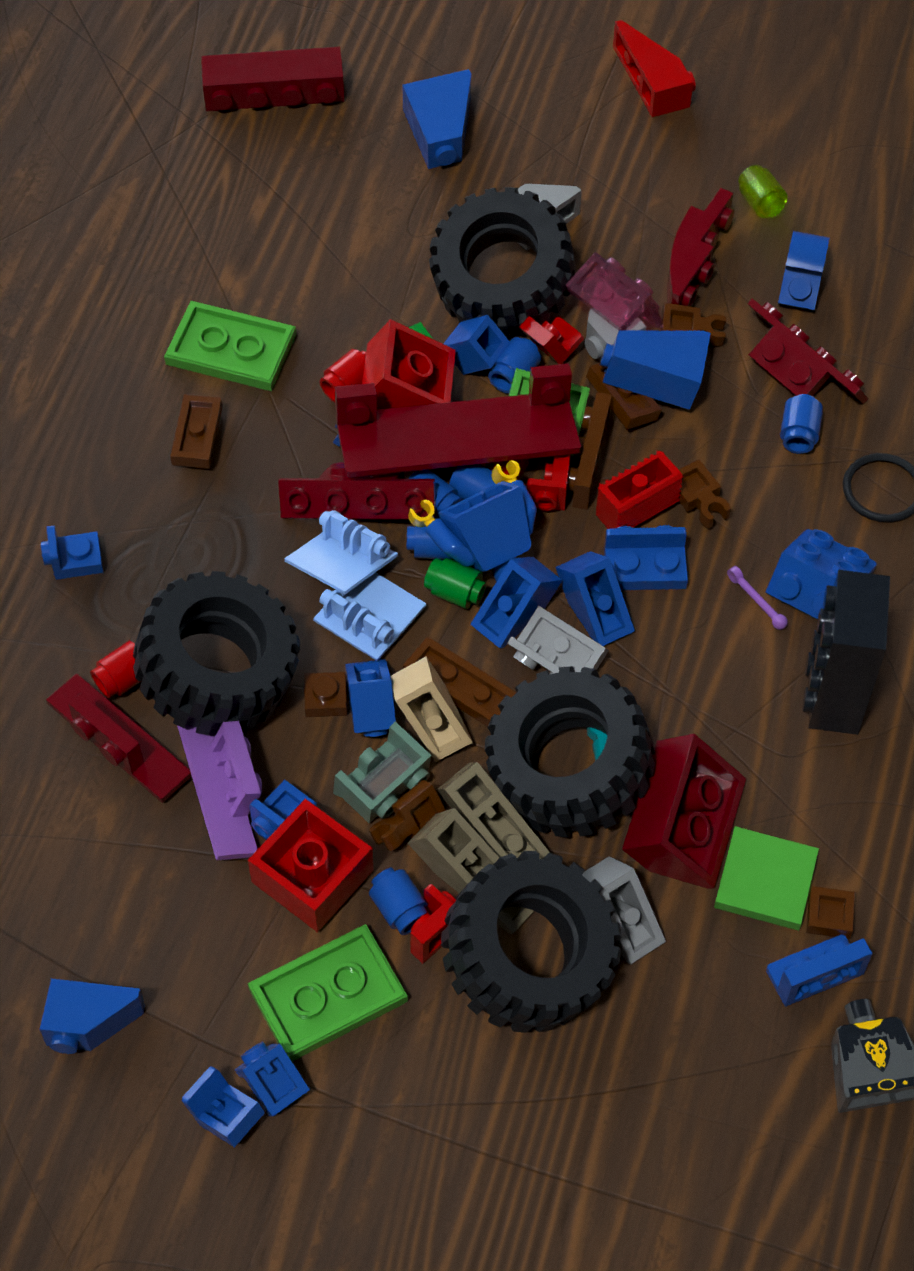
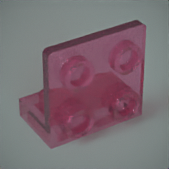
(613, 294)

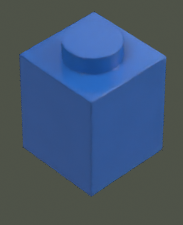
(477, 344)

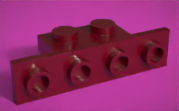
(794, 362)
(355, 497)
(119, 738)

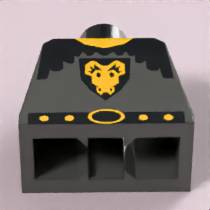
(871, 1060)

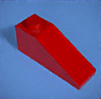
(654, 71)

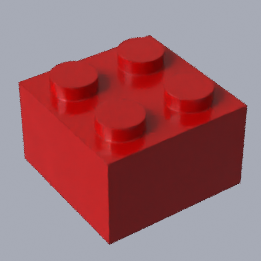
(408, 367)
(311, 865)

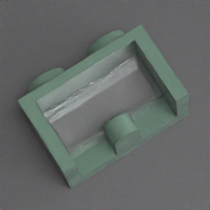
(384, 775)

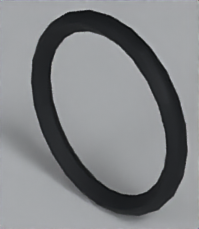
(857, 506)

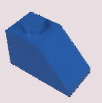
(596, 597)
(514, 599)
(370, 697)
(87, 1014)

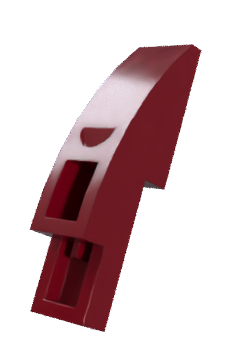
(694, 248)

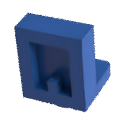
(72, 554)
(271, 1077)

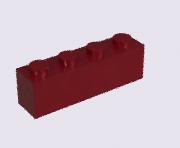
(272, 78)

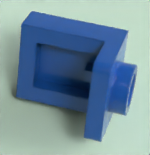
(276, 808)
(221, 1107)

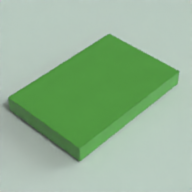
(230, 345)
(327, 992)

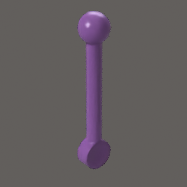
(779, 621)

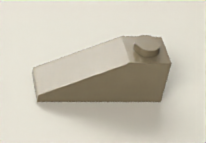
(490, 812)
(457, 855)

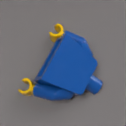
(486, 526)

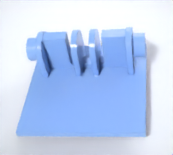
(342, 553)
(369, 614)

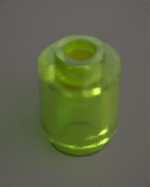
(762, 191)

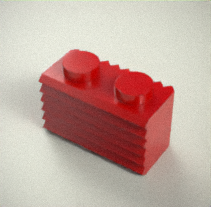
(639, 492)

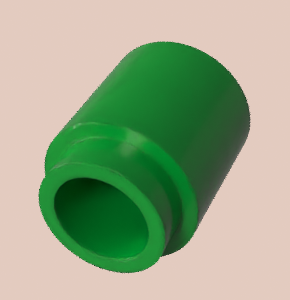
(455, 582)

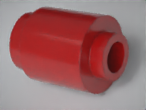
(344, 372)
(115, 671)

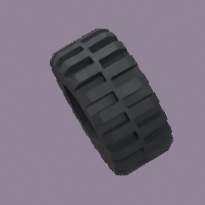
(493, 220)
(225, 609)
(554, 705)
(568, 904)

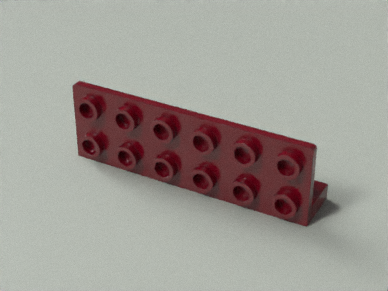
(456, 431)

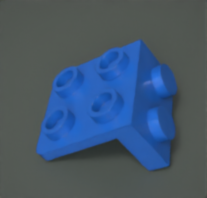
(810, 566)

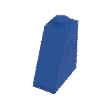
(439, 116)
(657, 364)

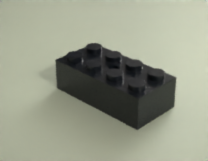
(846, 651)

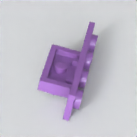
(224, 786)

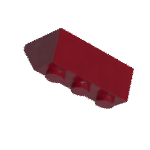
(686, 812)

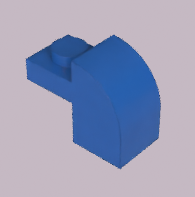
(803, 270)

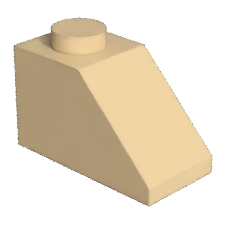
(430, 709)

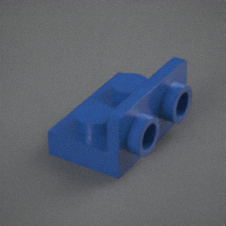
(648, 557)
(818, 968)

